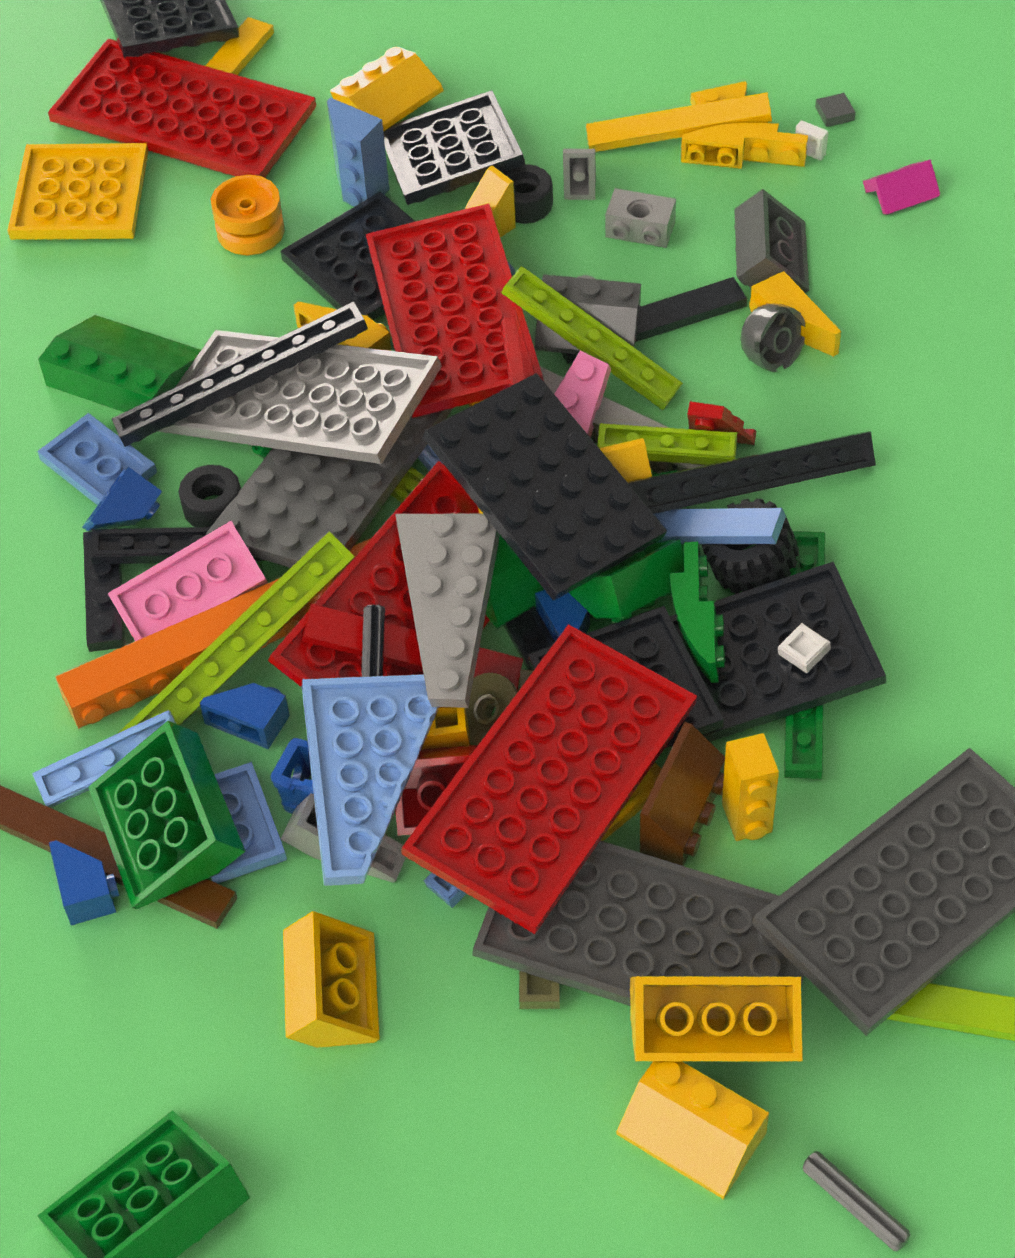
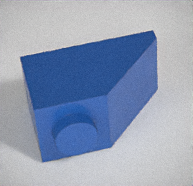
(125, 502)
(561, 612)
(247, 713)
(83, 884)

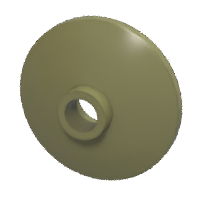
(487, 692)

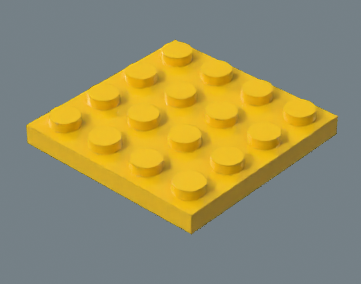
(78, 191)

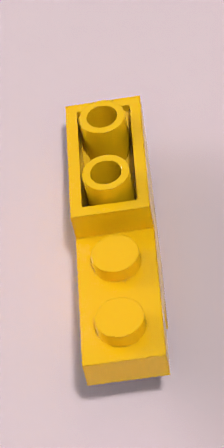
(748, 141)

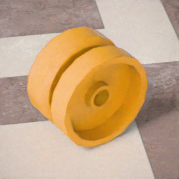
(247, 214)

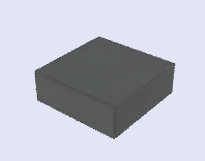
(835, 109)

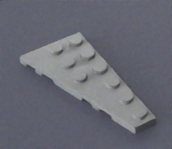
(449, 584)

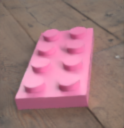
(188, 583)

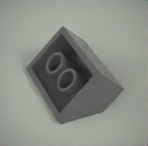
(769, 241)
(609, 302)

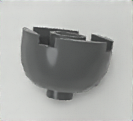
(773, 336)

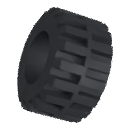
(754, 566)

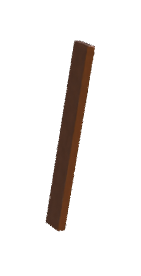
(41, 824)

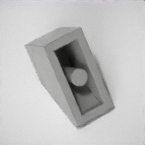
(579, 174)

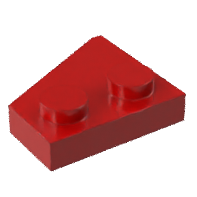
(718, 418)

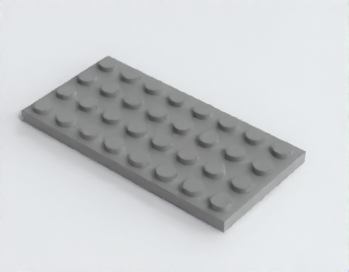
(329, 405)

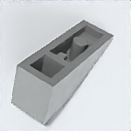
(303, 835)

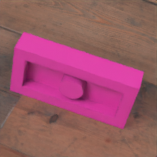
(904, 186)

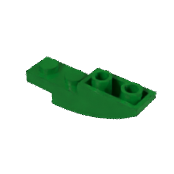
(697, 614)

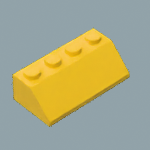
(716, 1018)

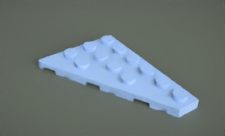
(361, 754)

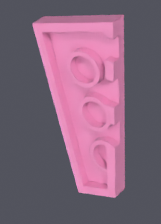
(584, 389)

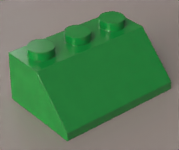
(633, 582)
(511, 587)

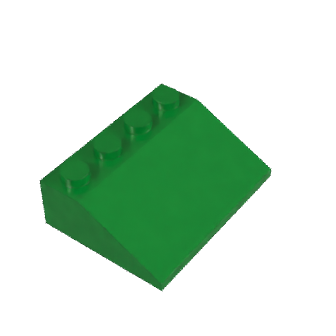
(114, 363)
(165, 816)
(148, 1197)

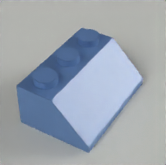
(357, 152)

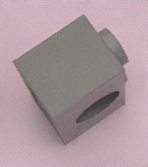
(640, 217)

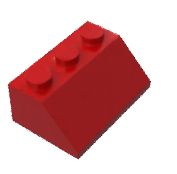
(427, 782)

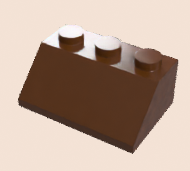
(682, 798)

